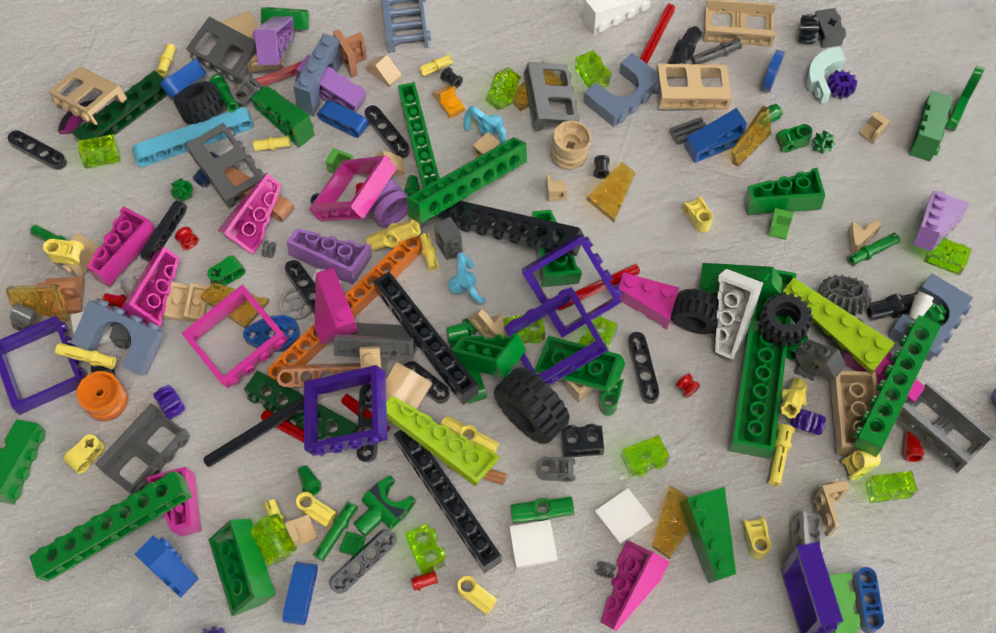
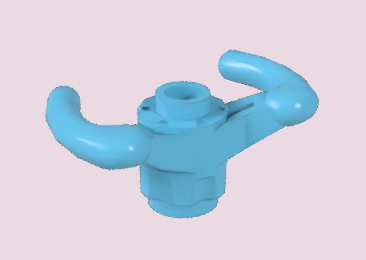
(491, 124)
(464, 279)

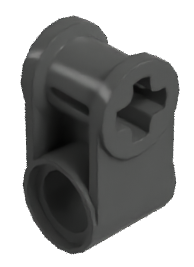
(248, 88)
(22, 316)
(558, 469)

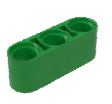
(300, 16)

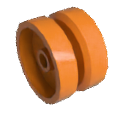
(102, 396)

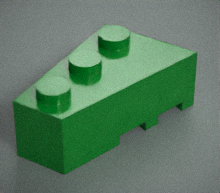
(489, 355)

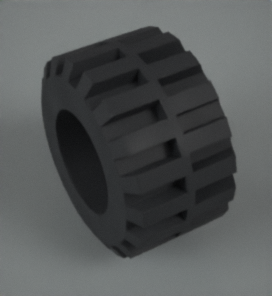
(198, 102)
(789, 306)
(696, 311)

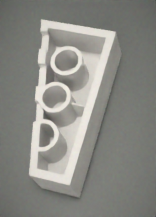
(606, 13)
(735, 310)

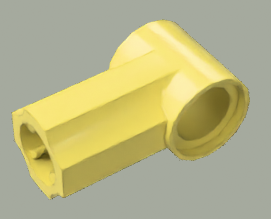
(317, 510)
(477, 596)

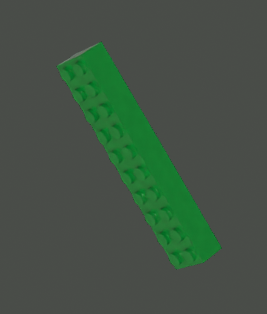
(759, 387)

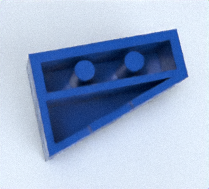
(716, 136)
(166, 565)

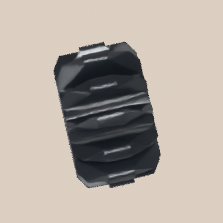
(808, 29)

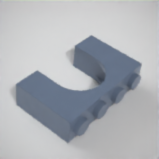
(306, 89)
(615, 108)
(952, 299)
(144, 336)

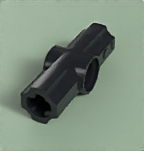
(686, 46)
(893, 306)

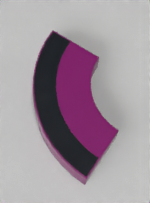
(70, 121)

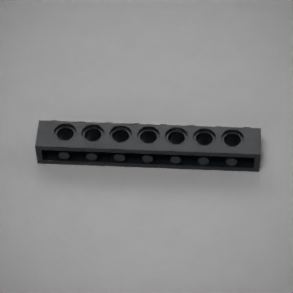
(520, 223)
(426, 338)
(449, 502)

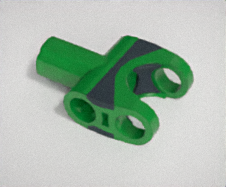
(381, 508)

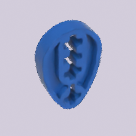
(773, 70)
(263, 330)

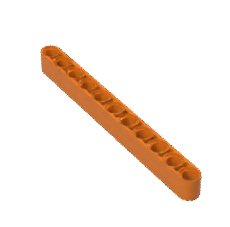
(356, 304)

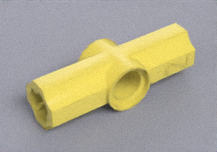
(393, 234)
(794, 397)
(479, 438)

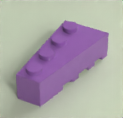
(272, 39)
(337, 88)
(938, 219)
(328, 252)

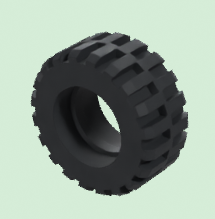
(531, 405)

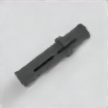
(723, 49)

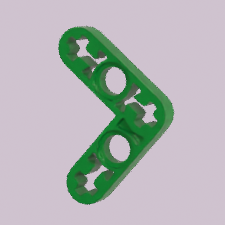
(964, 97)

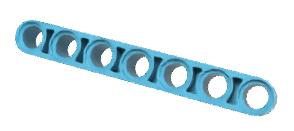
(175, 142)

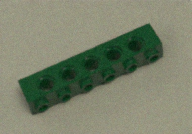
(119, 115)
(261, 383)

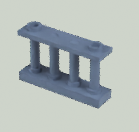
(391, 26)

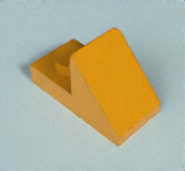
(449, 101)

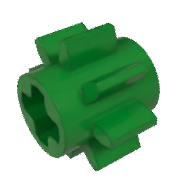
(823, 142)
(181, 189)
(936, 313)

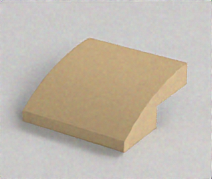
(242, 23)
(185, 302)
(407, 386)

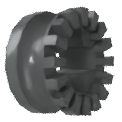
(269, 249)
(605, 569)

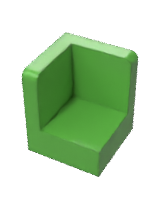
(335, 158)
(780, 224)

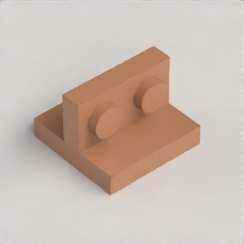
(352, 51)
(72, 291)

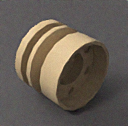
(570, 144)

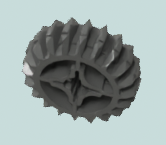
(847, 293)

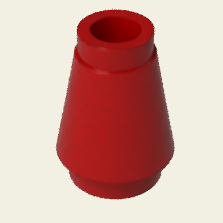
(913, 448)

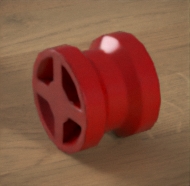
(186, 238)
(687, 385)

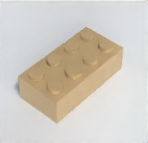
(850, 400)

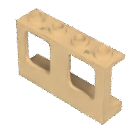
(739, 11)
(90, 82)
(695, 94)

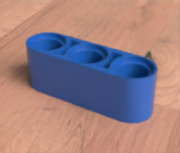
(182, 78)
(342, 118)
(872, 591)
(300, 593)

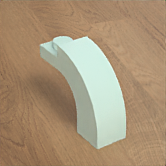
(823, 64)

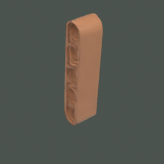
(282, 206)
(315, 370)

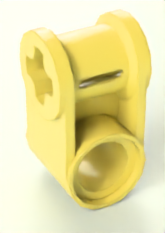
(696, 212)
(66, 251)
(82, 454)
(860, 464)
(756, 533)

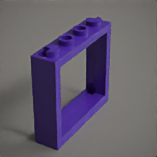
(596, 260)
(23, 338)
(574, 361)
(336, 382)
(811, 590)

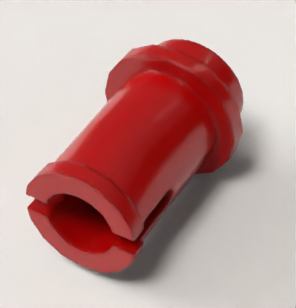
(114, 300)
(424, 580)

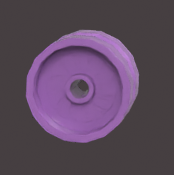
(389, 205)

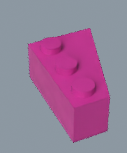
(649, 297)
(185, 517)

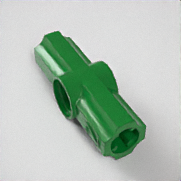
(528, 511)

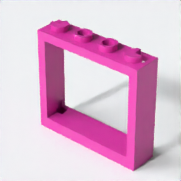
(325, 206)
(218, 313)

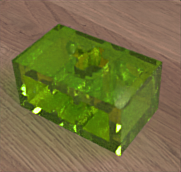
(949, 256)
(650, 448)

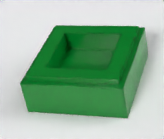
(351, 543)

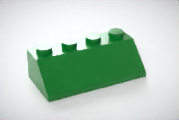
(599, 373)
(241, 566)

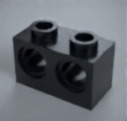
(583, 446)

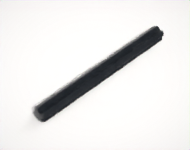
(254, 432)

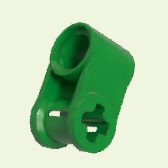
(793, 139)
(226, 271)
(611, 396)

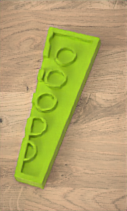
(851, 334)
(454, 450)

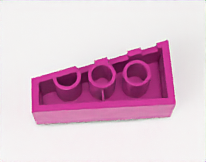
(120, 246)
(152, 288)

